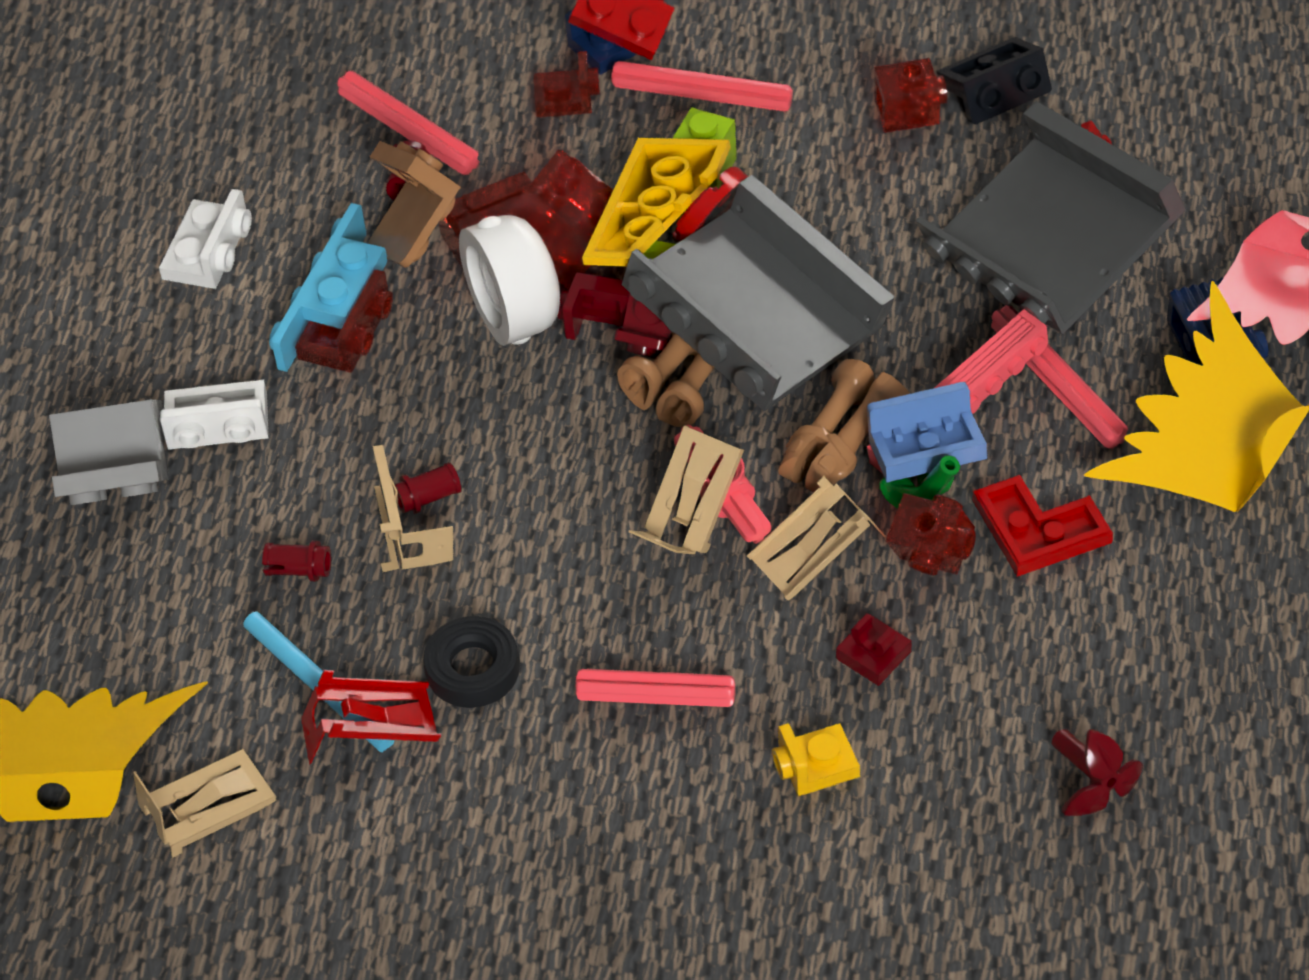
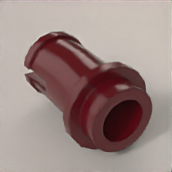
(427, 488)
(297, 560)

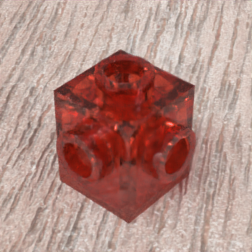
(908, 95)
(931, 534)

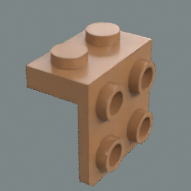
(419, 205)

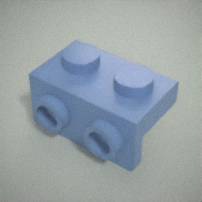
(923, 427)

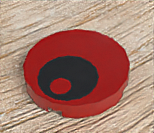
(709, 204)

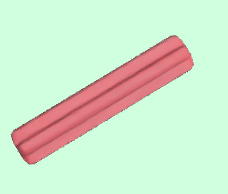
(655, 687)

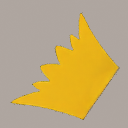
(1220, 429)
(76, 748)

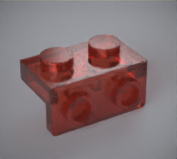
(344, 346)

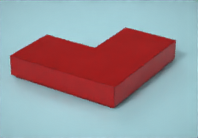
(1035, 537)

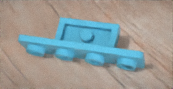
(332, 285)

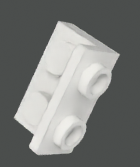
(206, 241)

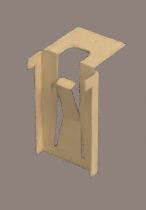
(701, 462)
(436, 543)
(803, 554)
(215, 785)

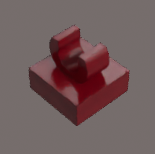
(873, 649)

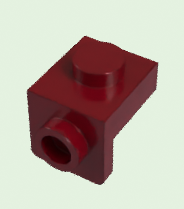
(594, 300)

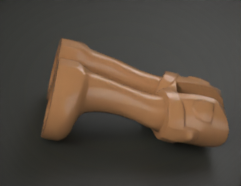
(644, 379)
(815, 448)

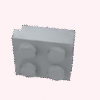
(108, 451)

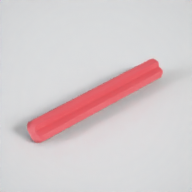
(702, 86)
(408, 122)
(1071, 389)

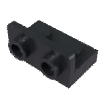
(998, 78)

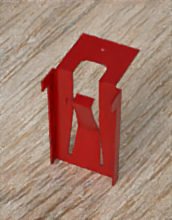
(391, 721)

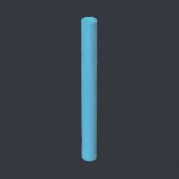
(299, 664)

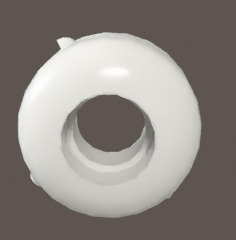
(510, 277)

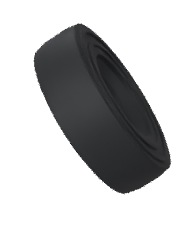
(477, 689)

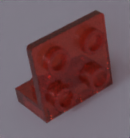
(564, 210)

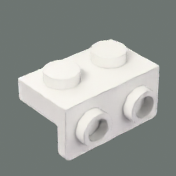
(215, 414)

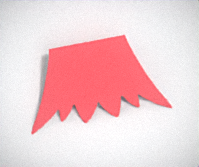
(1269, 278)

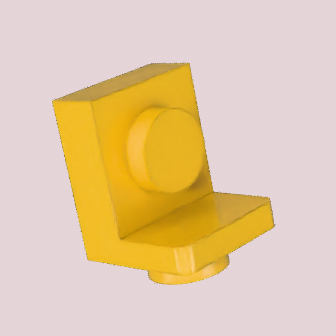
(814, 758)

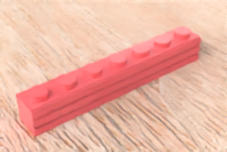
(996, 361)

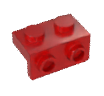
(627, 23)

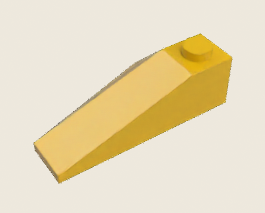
(652, 193)

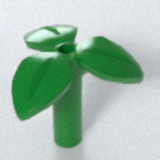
(929, 484)

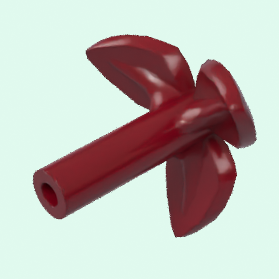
(1101, 762)

